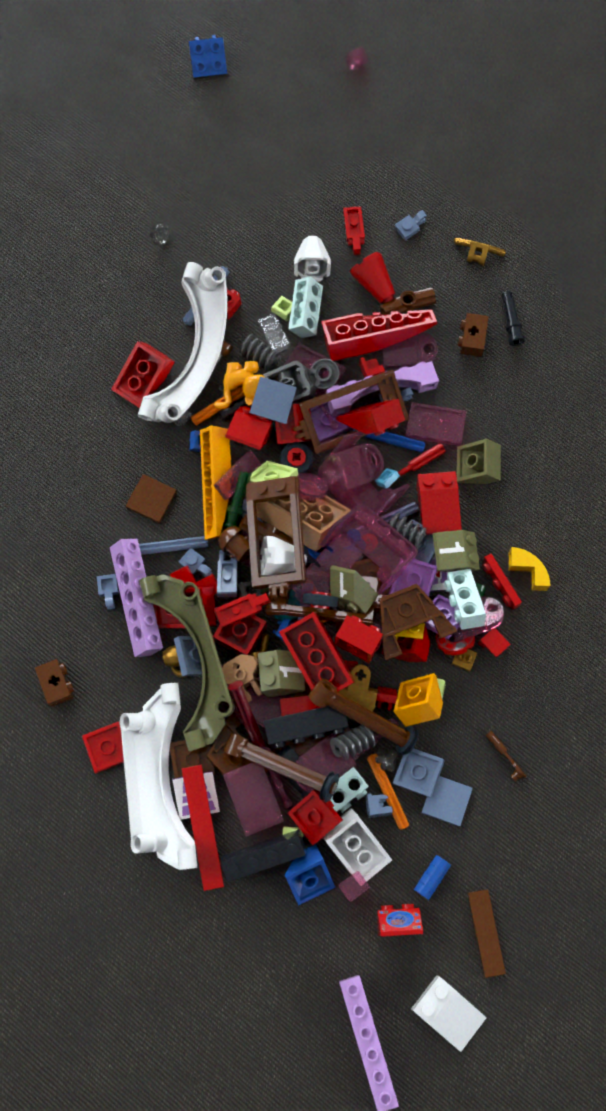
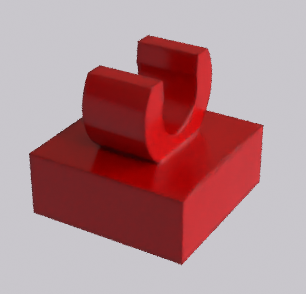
(386, 695)

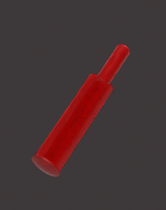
(423, 459)

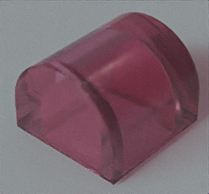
(356, 58)

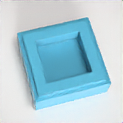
(387, 478)

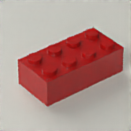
(316, 652)

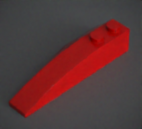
(362, 334)

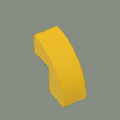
(525, 561)

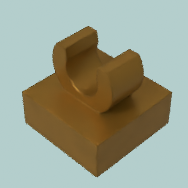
(465, 660)

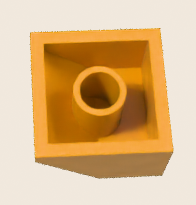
(419, 700)

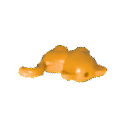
(235, 377)

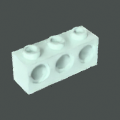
(305, 307)
(465, 599)
(349, 794)

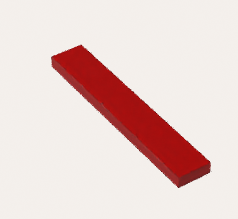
(202, 827)

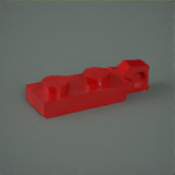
(354, 228)
(240, 609)

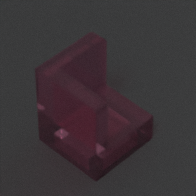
(354, 886)

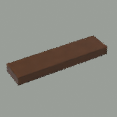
(486, 933)

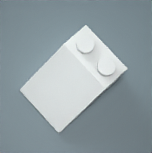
(357, 846)
(448, 1013)

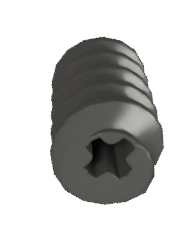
(259, 354)
(411, 533)
(352, 742)

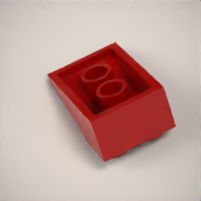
(142, 373)
(374, 417)
(439, 502)
(167, 620)

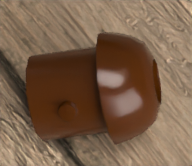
(235, 543)

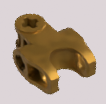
(359, 690)

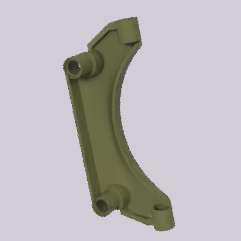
(171, 596)

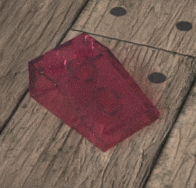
(253, 798)

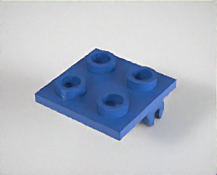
(208, 57)

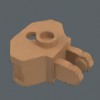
(246, 673)

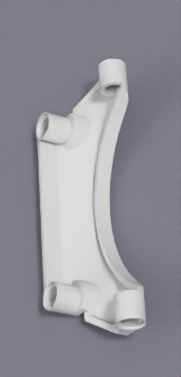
(149, 796)

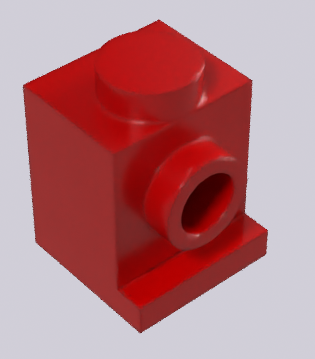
(233, 303)

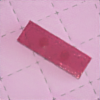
(227, 483)

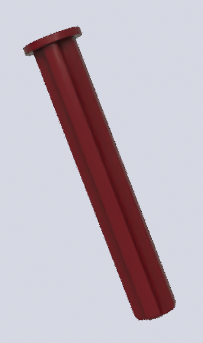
(246, 713)

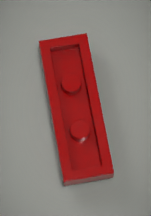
(501, 582)

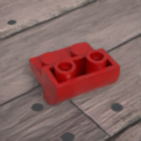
(285, 432)

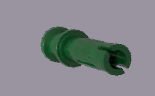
(235, 509)

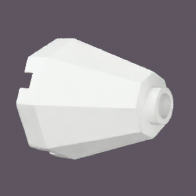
(312, 259)
(277, 556)

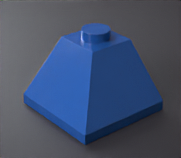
(309, 876)

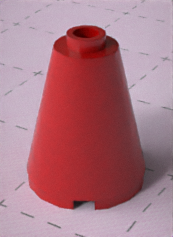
(374, 277)

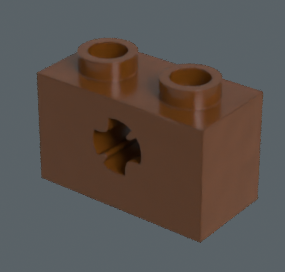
(475, 325)
(46, 674)

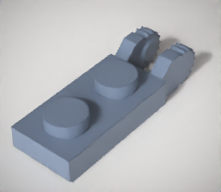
(226, 576)

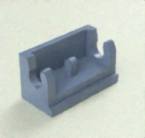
(376, 809)

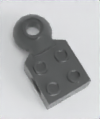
(305, 379)

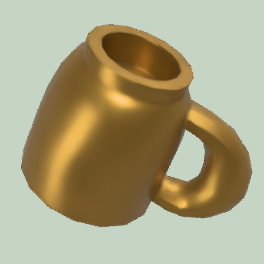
(171, 659)

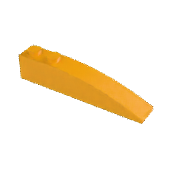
(214, 464)

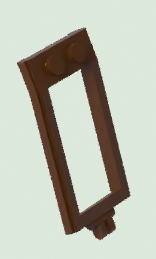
(388, 389)
(268, 491)
(280, 606)

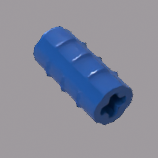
(432, 877)

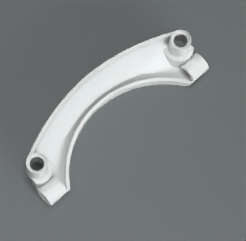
(209, 308)

